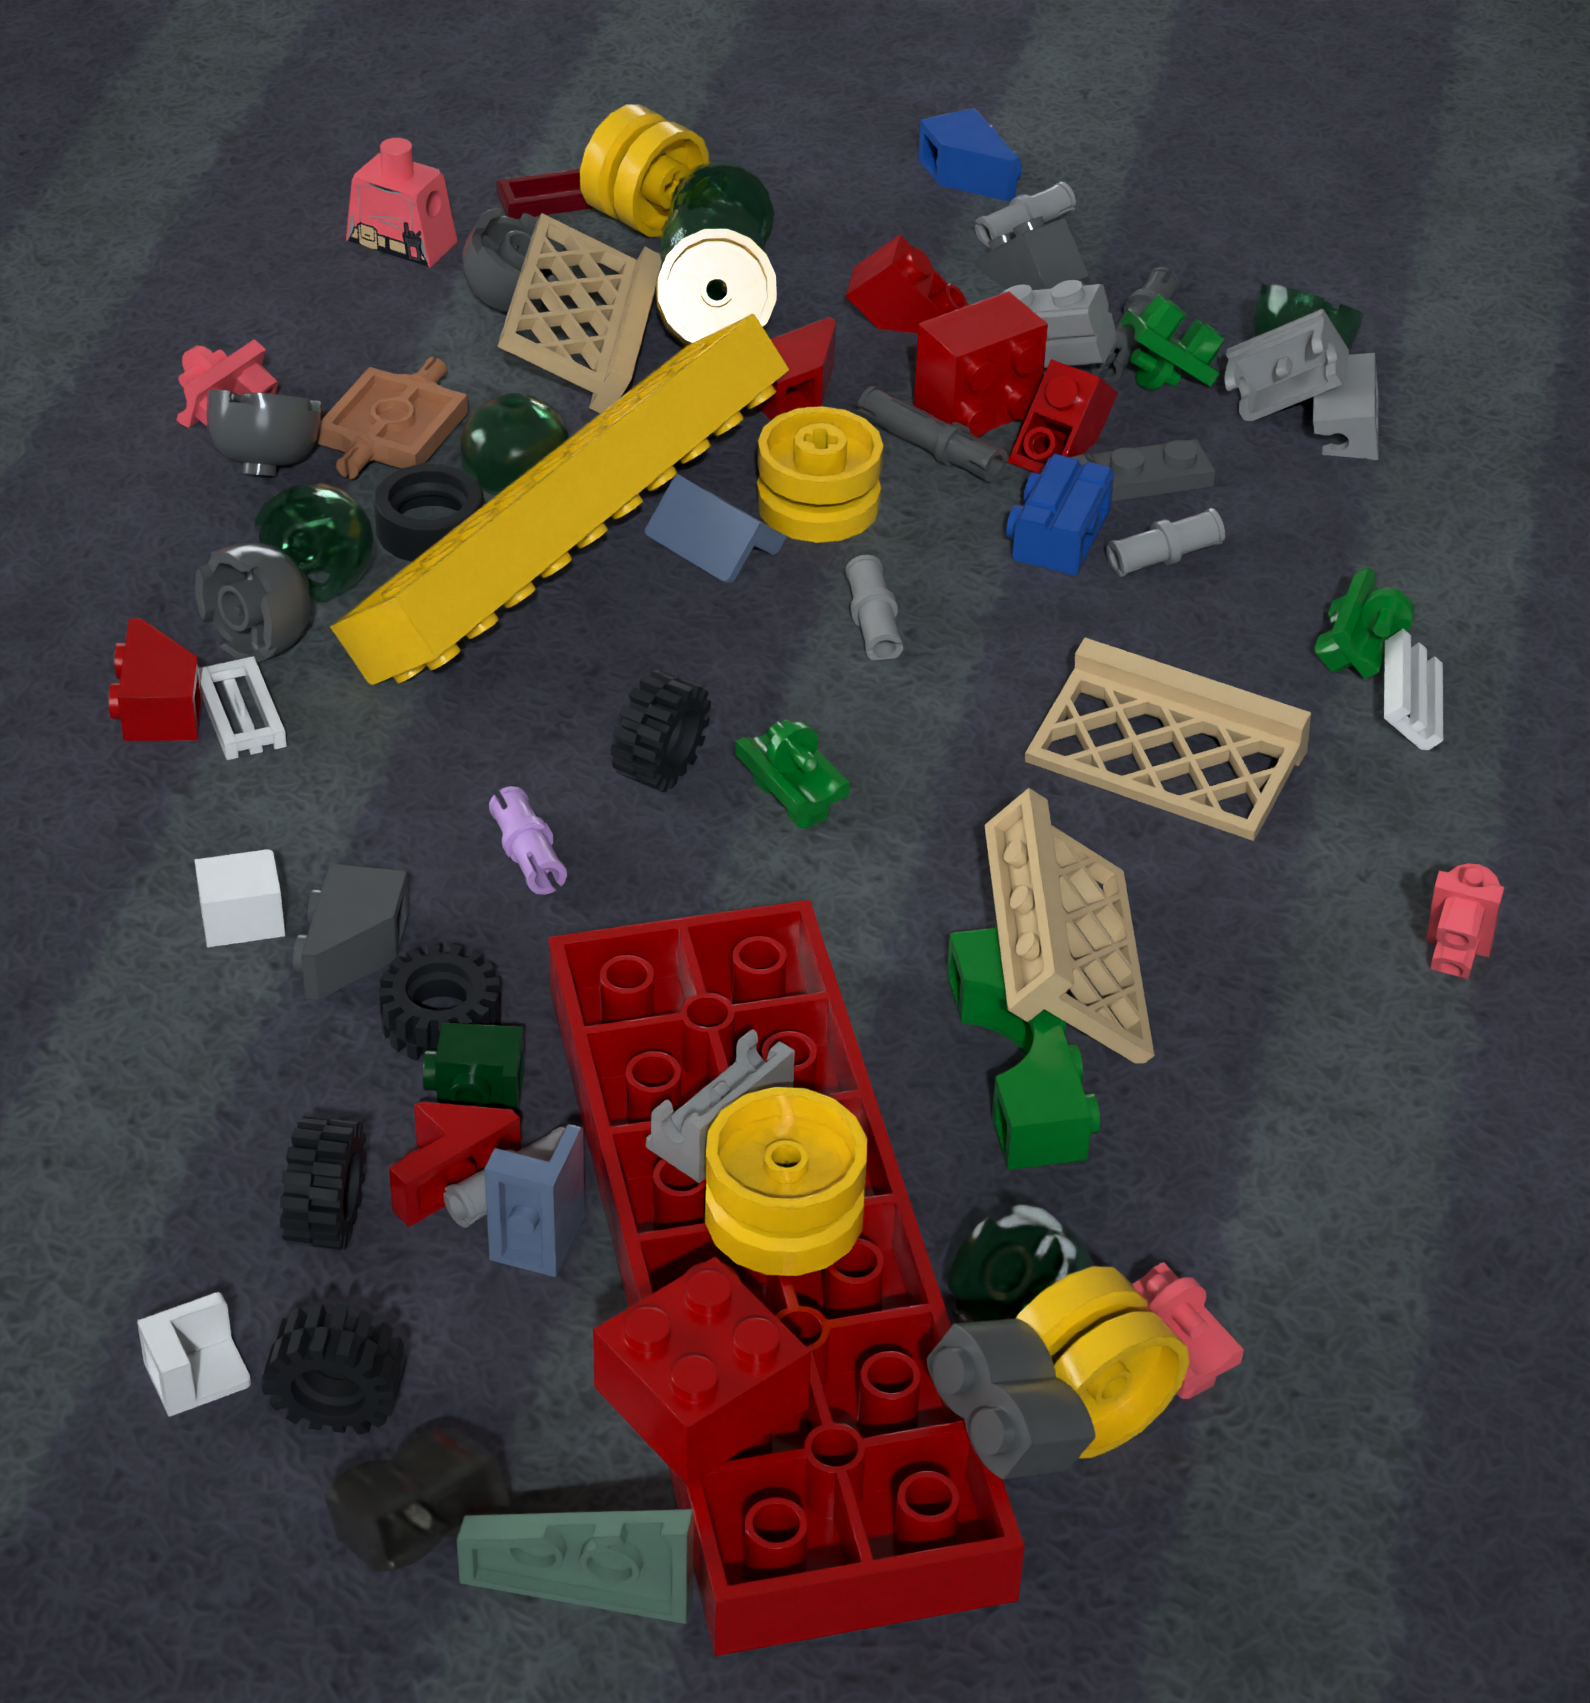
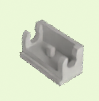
(1286, 365)
(1351, 410)
(683, 1135)

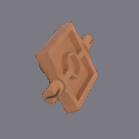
(392, 418)

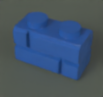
(1061, 514)

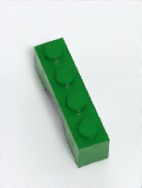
(1040, 1102)

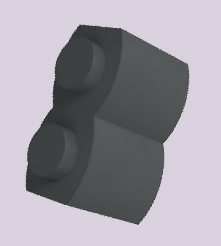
(1010, 1398)

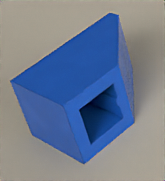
(968, 155)

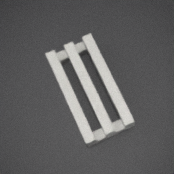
(1415, 689)
(249, 738)

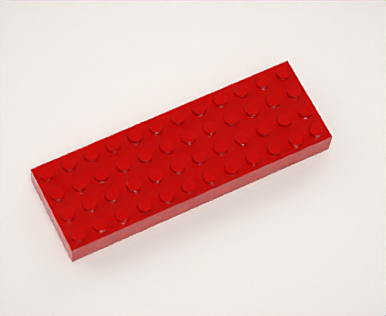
(873, 1492)

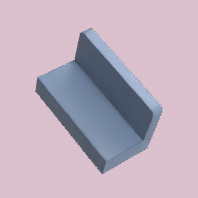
(709, 529)
(535, 1205)

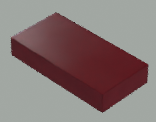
(542, 194)

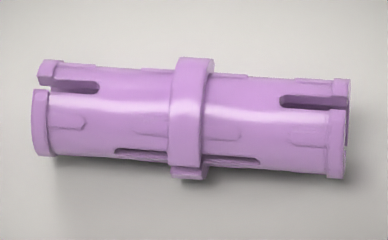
(527, 840)

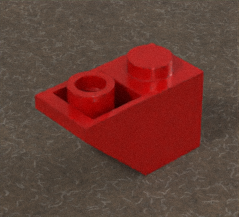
(901, 288)
(810, 360)
(1063, 417)
(157, 687)

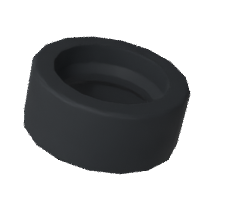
(416, 488)

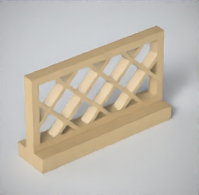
(618, 323)
(1186, 707)
(1040, 934)

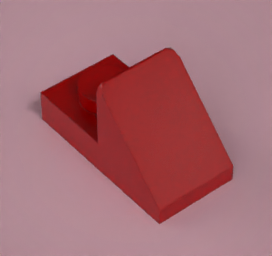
(452, 1146)

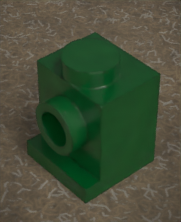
(477, 1066)

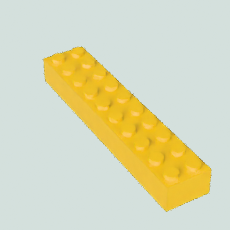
(559, 504)

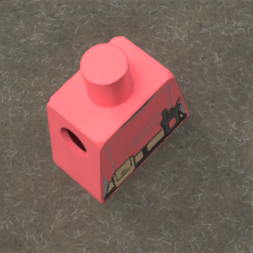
(401, 206)

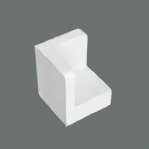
(240, 897)
(192, 1354)

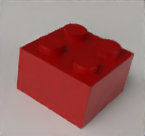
(981, 363)
(701, 1369)

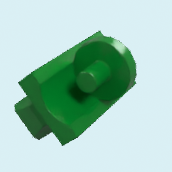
(1155, 331)
(1363, 624)
(794, 770)

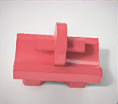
(207, 371)
(1463, 917)
(1183, 1309)

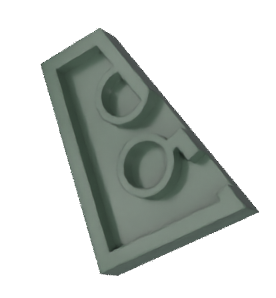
(589, 1559)

